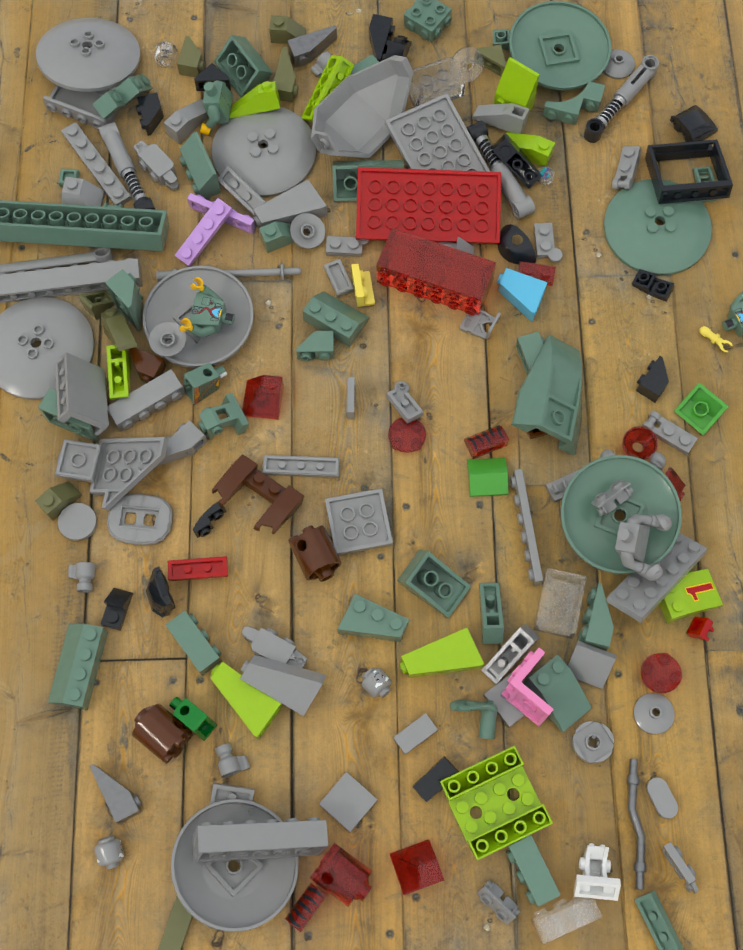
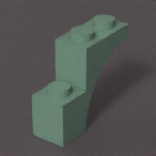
(125, 93)
(569, 110)

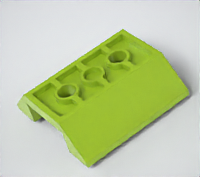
(502, 819)

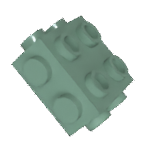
(427, 18)

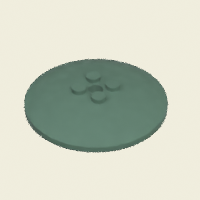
(566, 27)
(653, 247)
(594, 535)

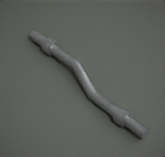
(640, 865)

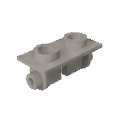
(604, 501)
(490, 896)

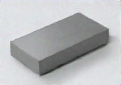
(338, 278)
(350, 397)
(415, 734)

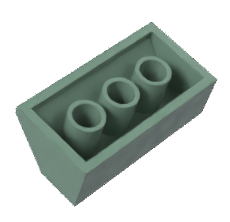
(346, 176)
(78, 666)

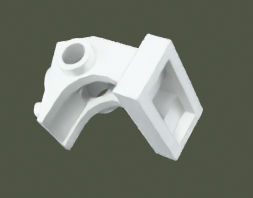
(595, 864)

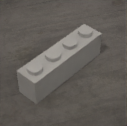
(146, 400)

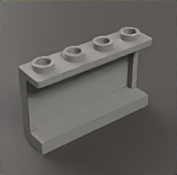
(77, 105)
(81, 392)

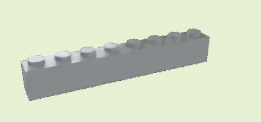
(64, 280)

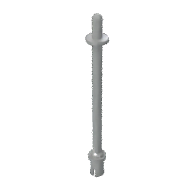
(247, 272)

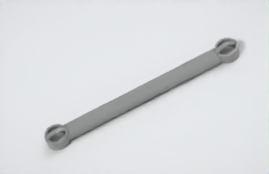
(99, 256)

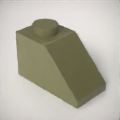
(284, 28)
(190, 59)
(57, 499)

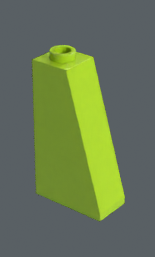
(443, 656)
(251, 704)

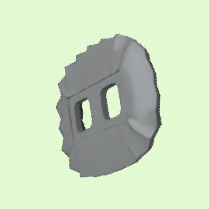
(138, 532)

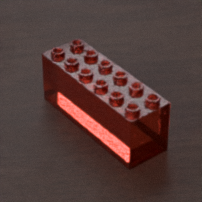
(435, 272)

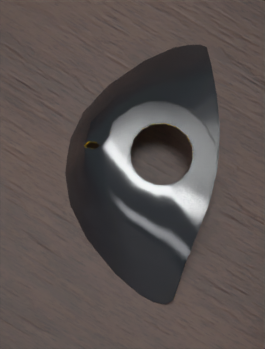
(515, 253)

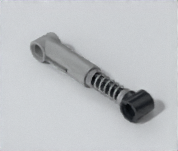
(622, 97)
(124, 165)
(520, 203)

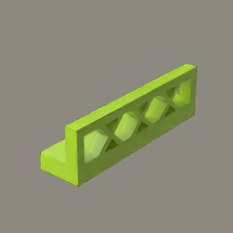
(334, 76)

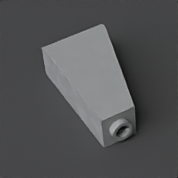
(290, 204)
(283, 682)

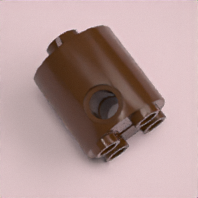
(315, 553)
(161, 732)

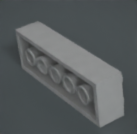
(259, 840)

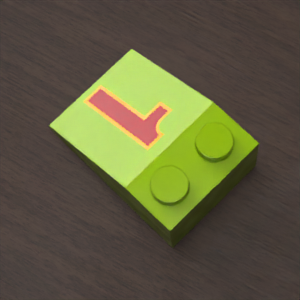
(691, 596)

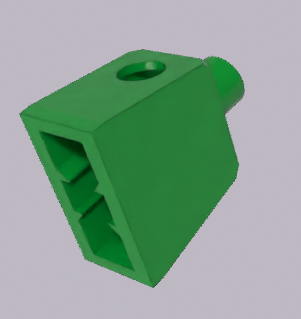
(193, 717)

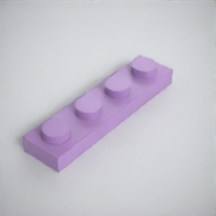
(235, 219)
(204, 232)

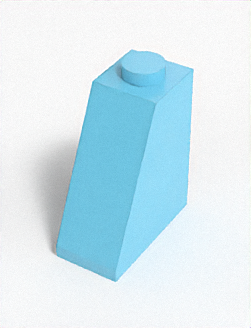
(522, 291)

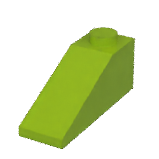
(259, 99)
(536, 148)
(118, 372)

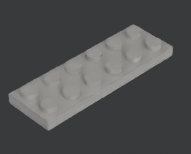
(640, 597)

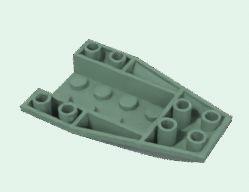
(553, 395)

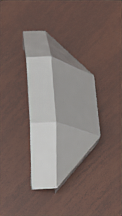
(355, 112)

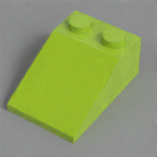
(517, 85)

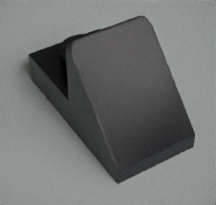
(116, 609)

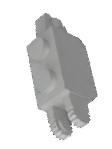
(158, 164)
(268, 645)

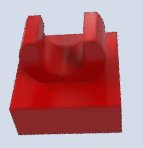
(700, 627)

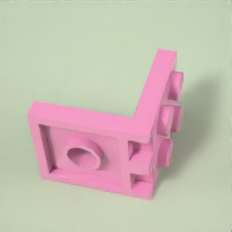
(521, 696)

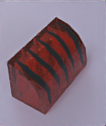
(486, 441)
(306, 907)

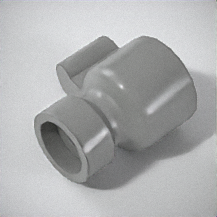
(321, 63)
(84, 573)
(228, 763)

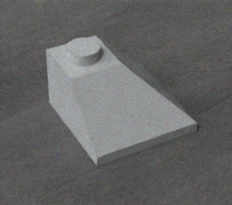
(81, 192)

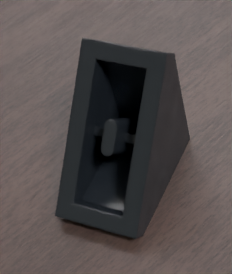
(211, 74)

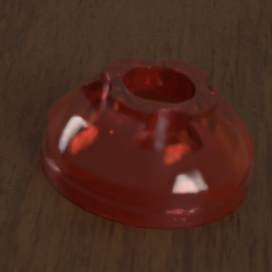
(643, 436)

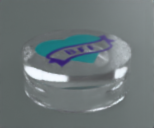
(547, 175)

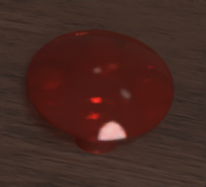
(406, 436)
(661, 673)

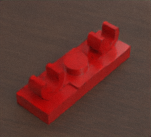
(197, 568)

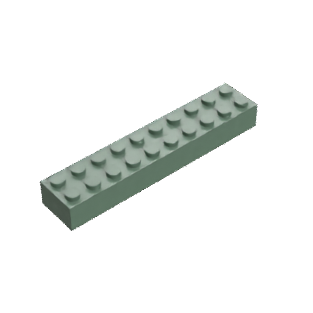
(83, 225)

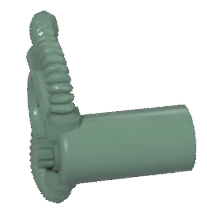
(487, 718)

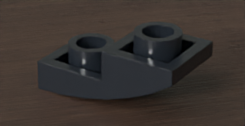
(651, 285)
(204, 525)
(430, 784)

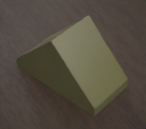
(493, 58)
(96, 302)

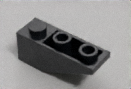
(380, 31)
(516, 160)

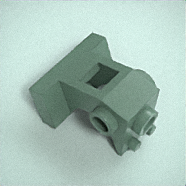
(213, 425)

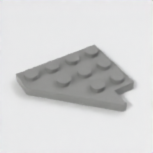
(124, 465)

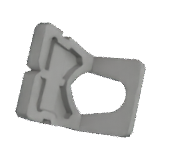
(475, 323)

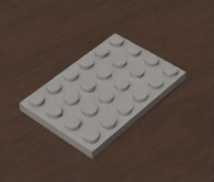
(435, 138)

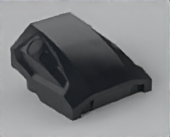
(694, 124)
(158, 594)

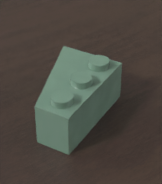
(372, 620)

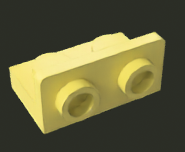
(362, 286)

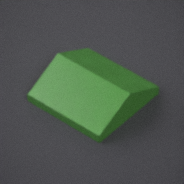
(701, 408)
(487, 477)

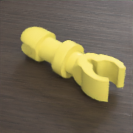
(706, 332)

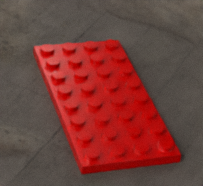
(429, 204)

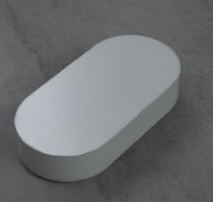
(662, 798)

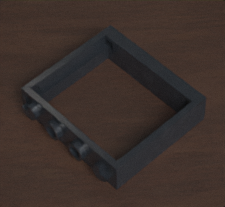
(691, 191)

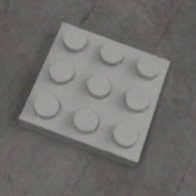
(359, 522)

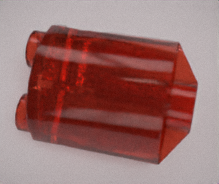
(342, 876)

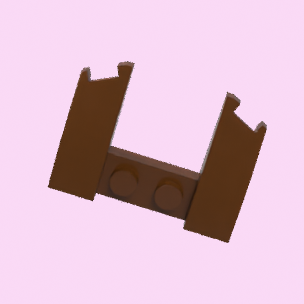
(245, 472)

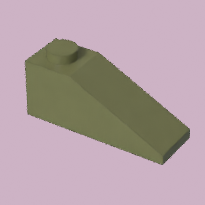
(285, 78)
(117, 329)

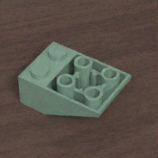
(597, 620)

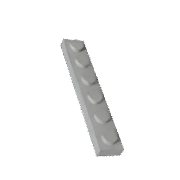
(96, 164)
(527, 535)

